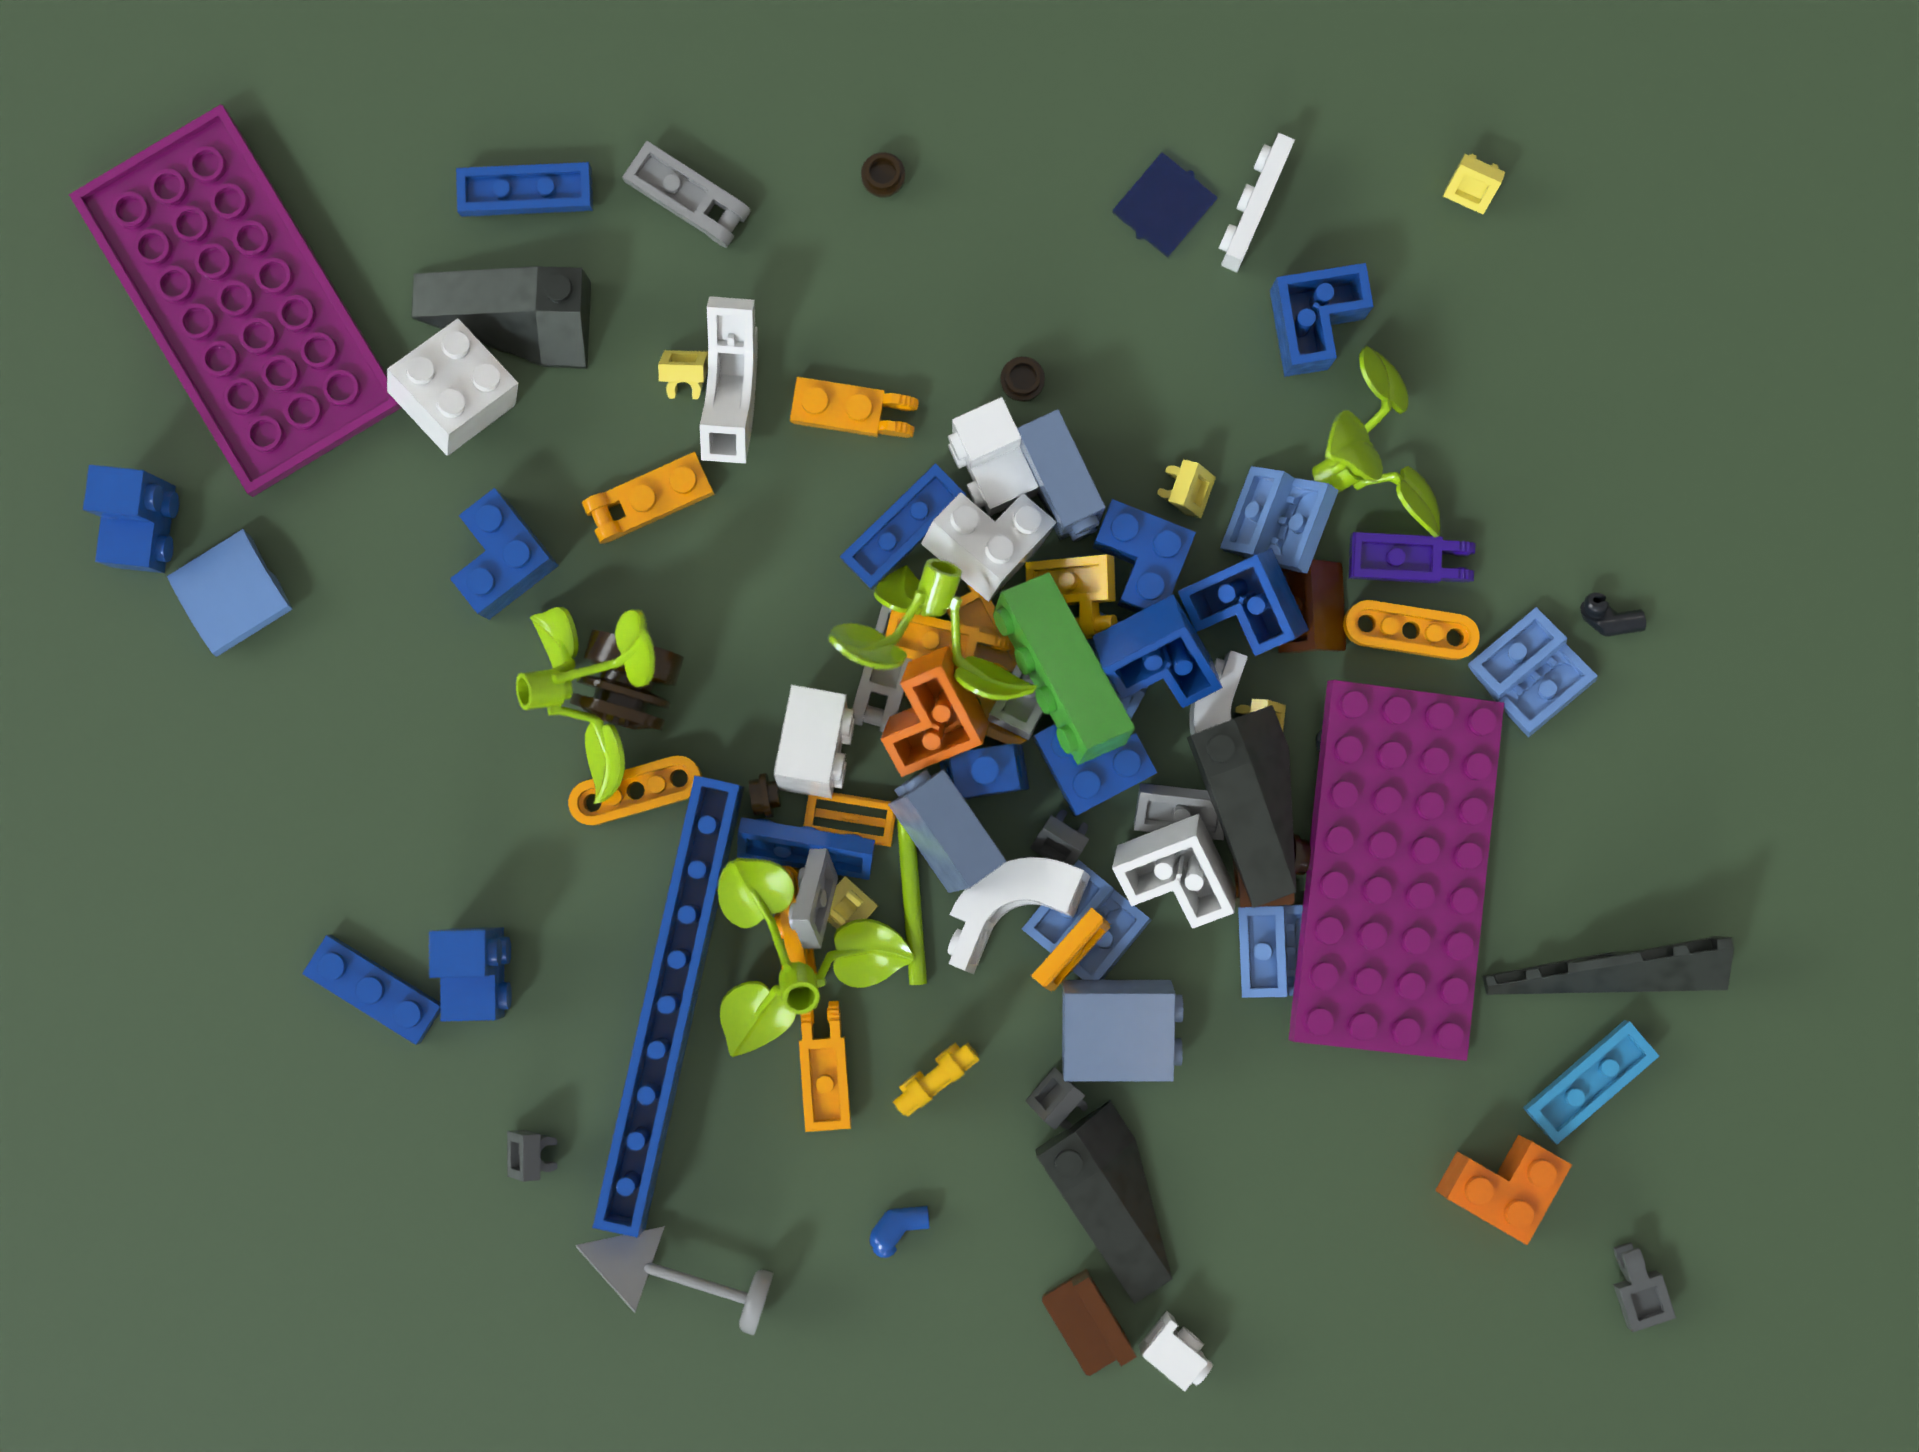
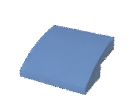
(1279, 515)
(229, 593)
(1532, 672)
(1127, 923)
(1269, 949)

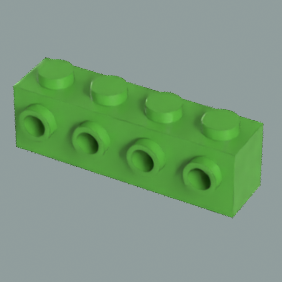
(1064, 668)

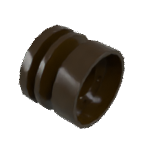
(615, 697)

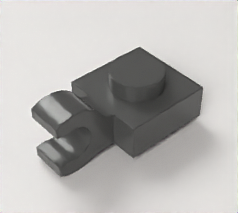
(1642, 1294)

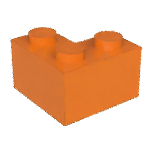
(942, 716)
(1515, 1195)

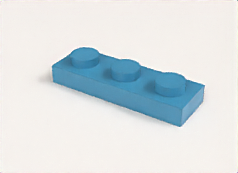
(1591, 1082)

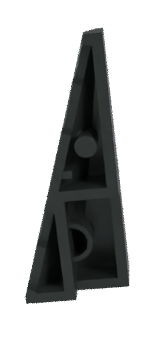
(1675, 967)

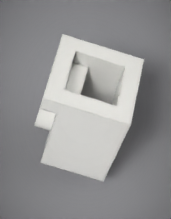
(1175, 1352)

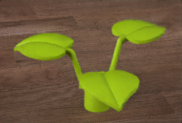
(1354, 459)
(932, 598)
(554, 686)
(754, 1013)

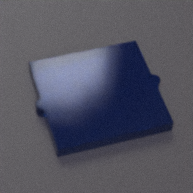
(1164, 204)

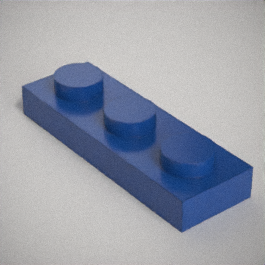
(524, 189)
(900, 527)
(791, 845)
(372, 989)

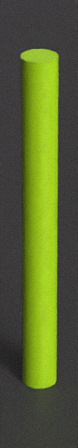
(912, 906)

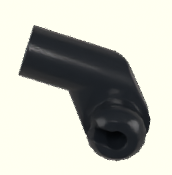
(1607, 621)

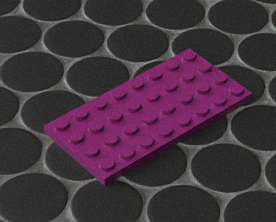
(236, 300)
(1396, 871)

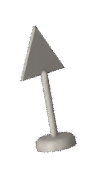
(628, 1260)

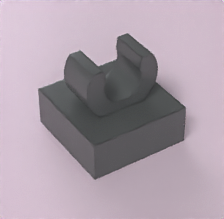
(1059, 840)
(1056, 1099)
(524, 1155)

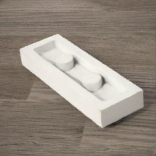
(1254, 201)

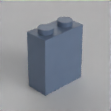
(1061, 477)
(945, 830)
(1120, 1030)

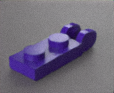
(1406, 558)

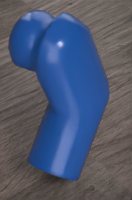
(893, 1226)

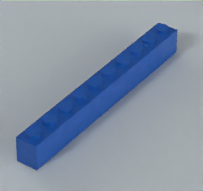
(668, 1007)

